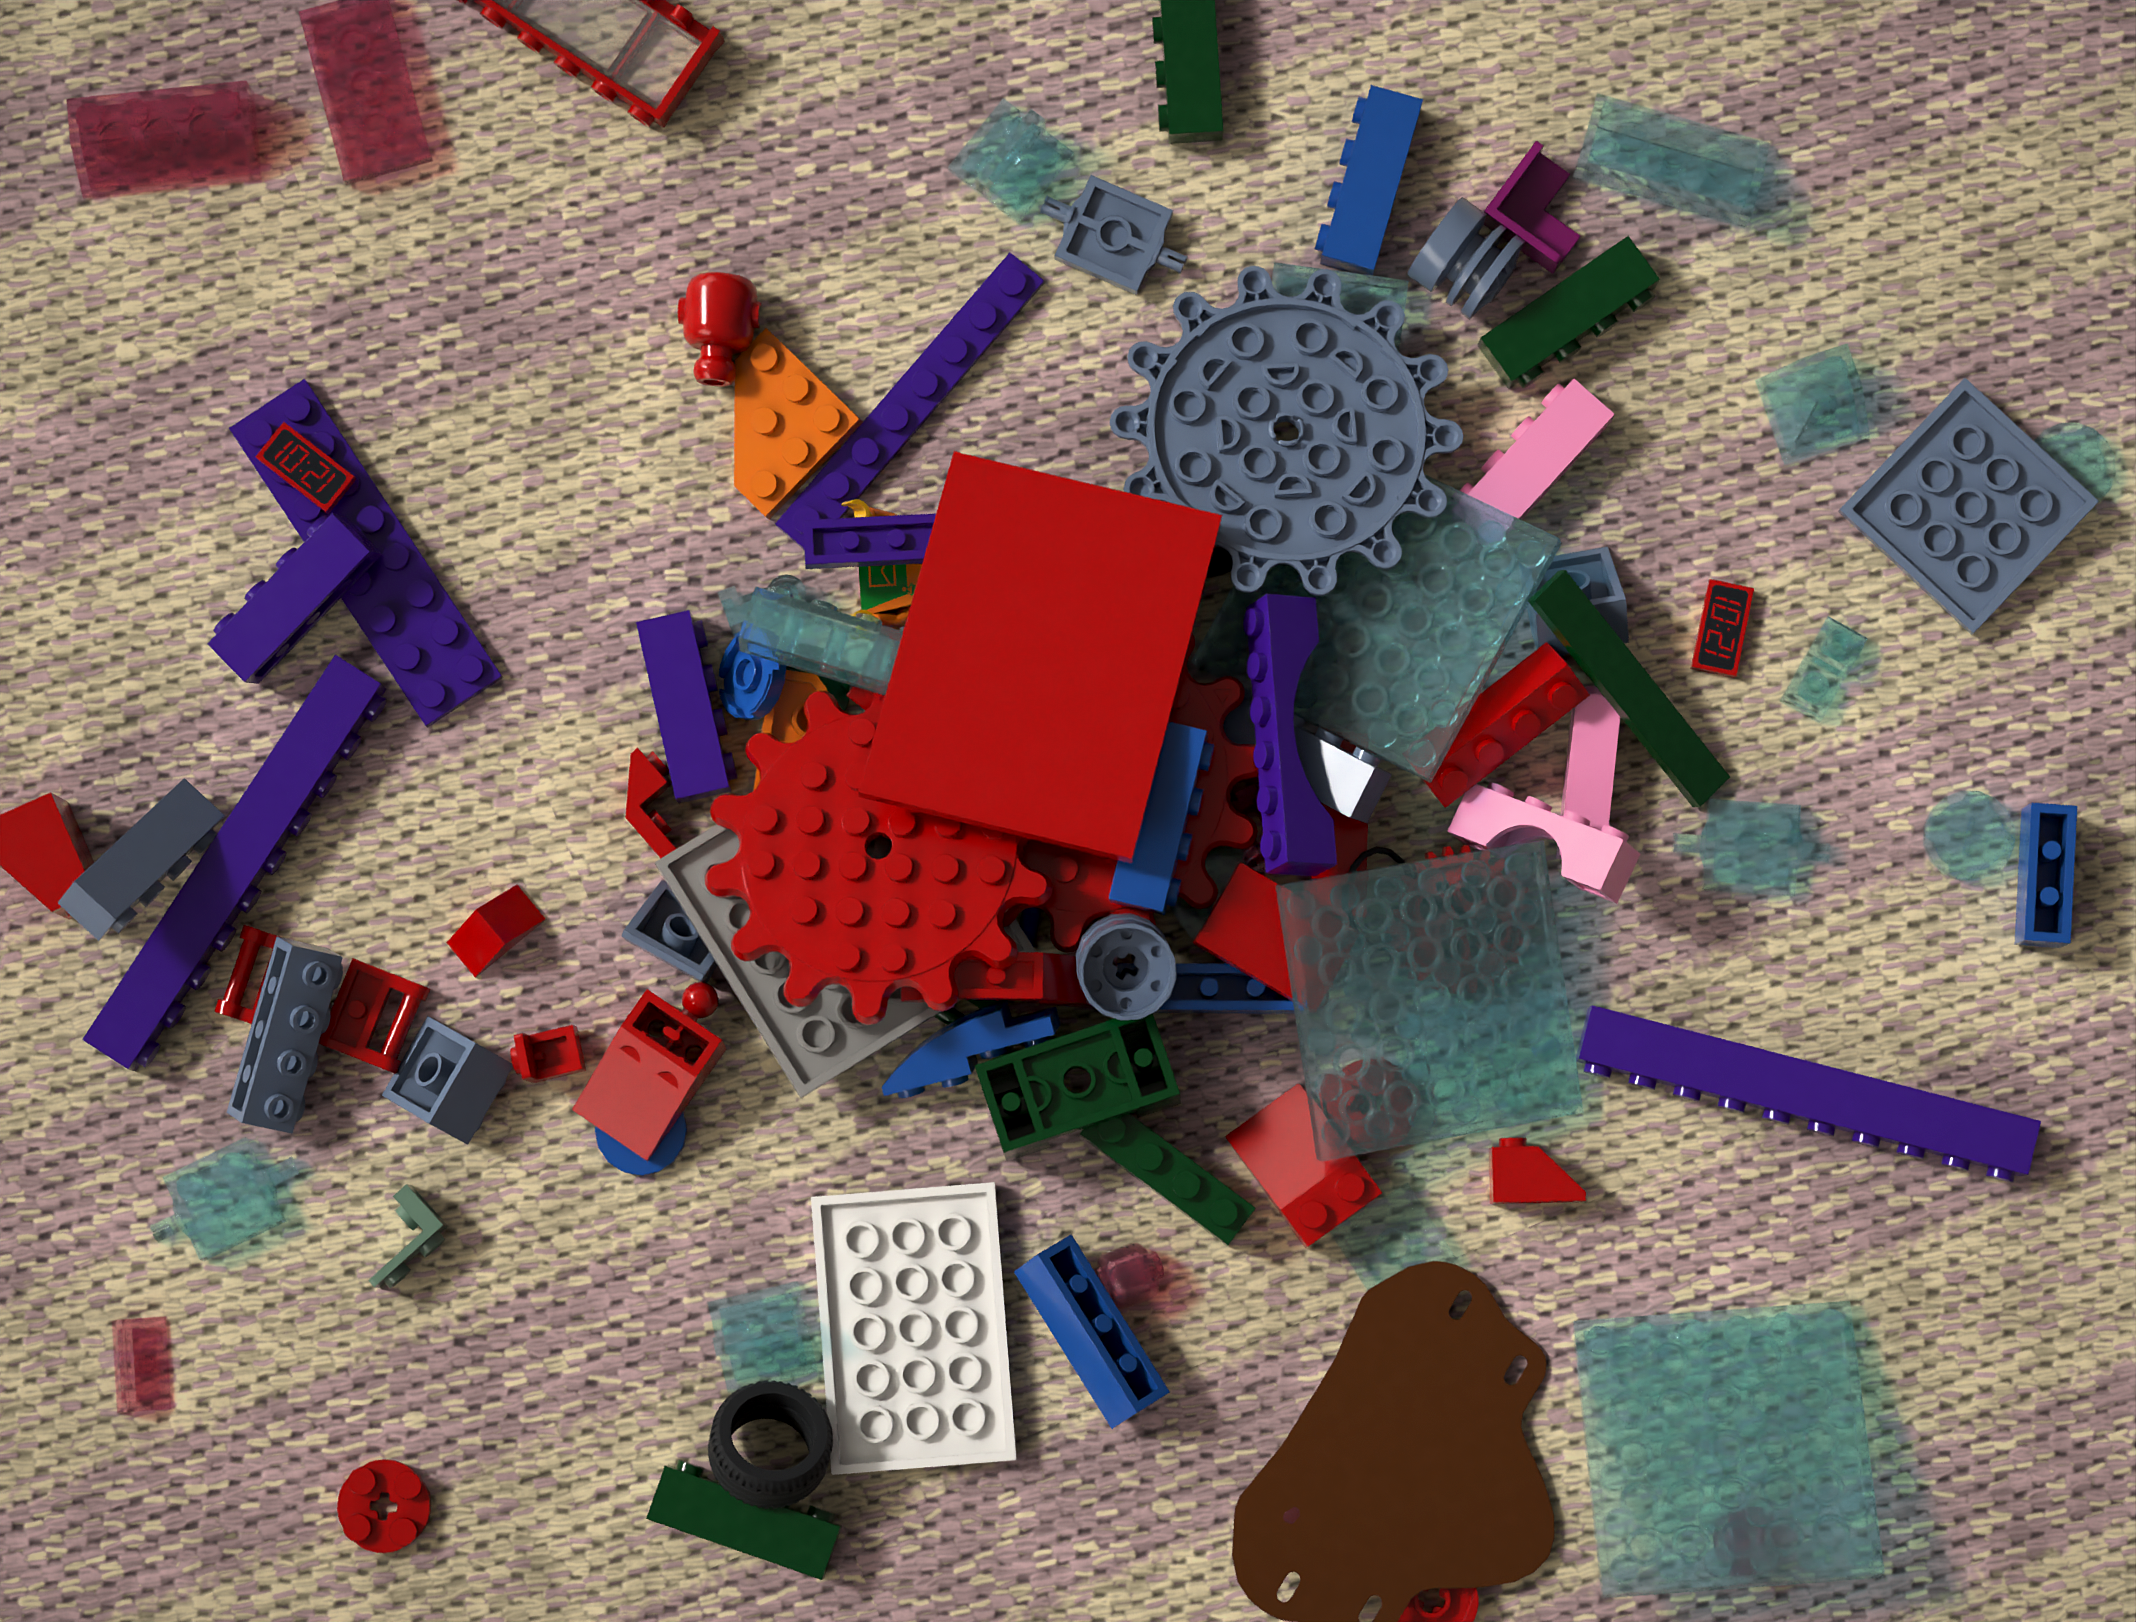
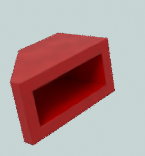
(1528, 1176)

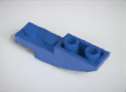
(952, 1050)

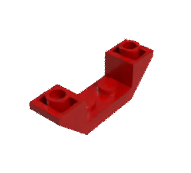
(645, 785)
(1031, 977)

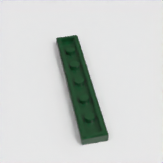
(1628, 688)

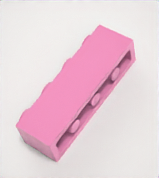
(1542, 450)

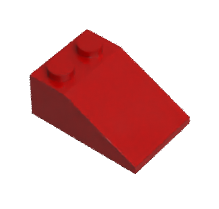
(1283, 1160)

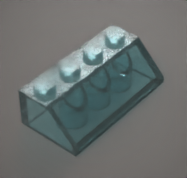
(1671, 161)

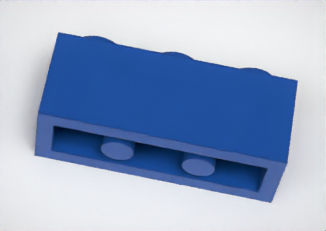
(2045, 875)

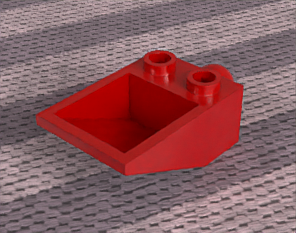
(647, 1079)

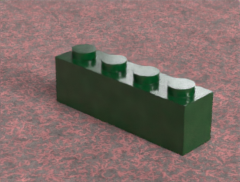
(1188, 71)
(1568, 313)
(1171, 1175)
(775, 1535)

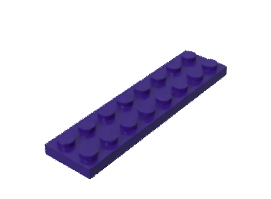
(399, 596)

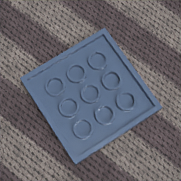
(1968, 506)

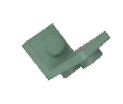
(414, 1213)

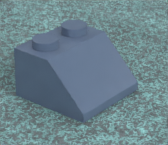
(1598, 579)
(447, 1080)

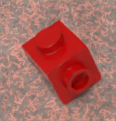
(548, 1054)

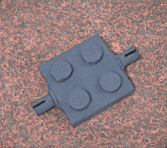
(1113, 234)

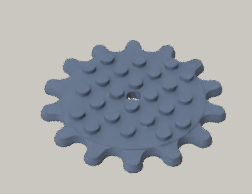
(1300, 365)

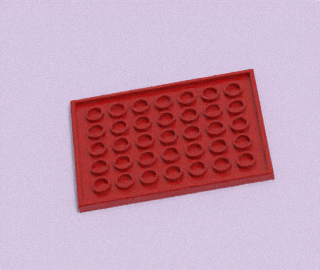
(1041, 657)

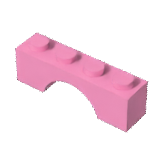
(1590, 857)

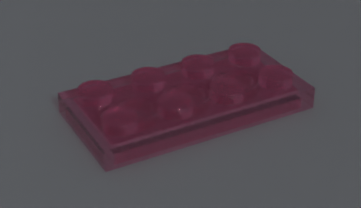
(365, 88)

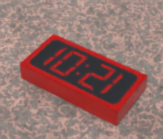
(306, 468)
(1722, 628)

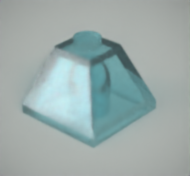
(1815, 404)

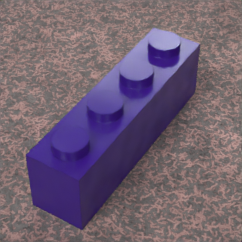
(293, 598)
(685, 707)

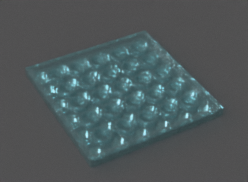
(1407, 642)
(1429, 999)
(1727, 1449)

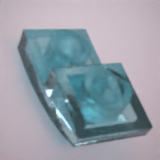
(1823, 669)

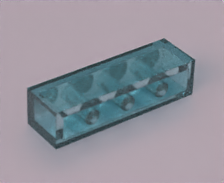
(820, 639)

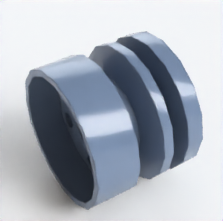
(1466, 258)
(1131, 992)

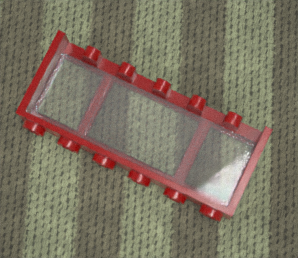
(628, 47)

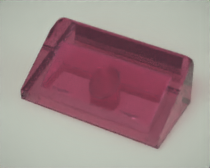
(141, 1364)

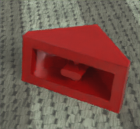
(495, 929)

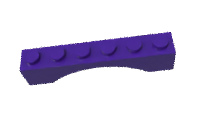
(1295, 824)

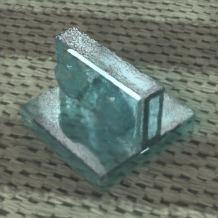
(1011, 160)
(762, 1336)

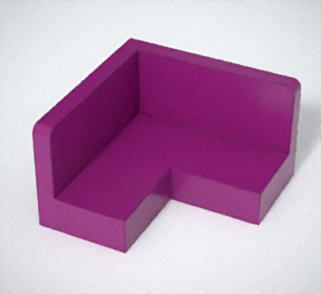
(1522, 207)

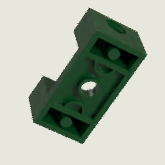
(1029, 1091)

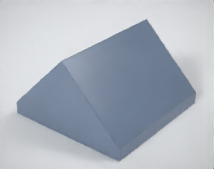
(668, 935)

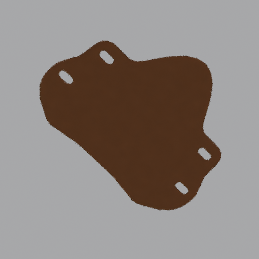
(1402, 1461)

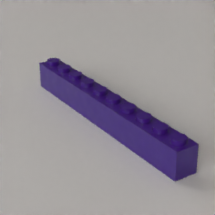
(235, 864)
(1808, 1092)

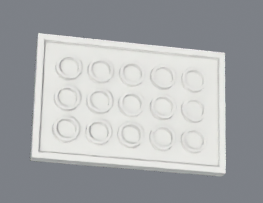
(913, 1328)

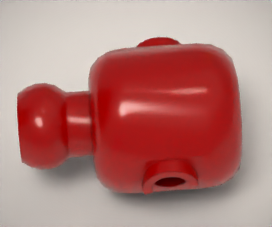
(720, 322)

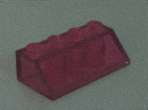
(165, 139)

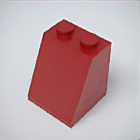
(44, 849)

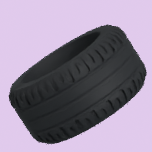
(780, 1403)

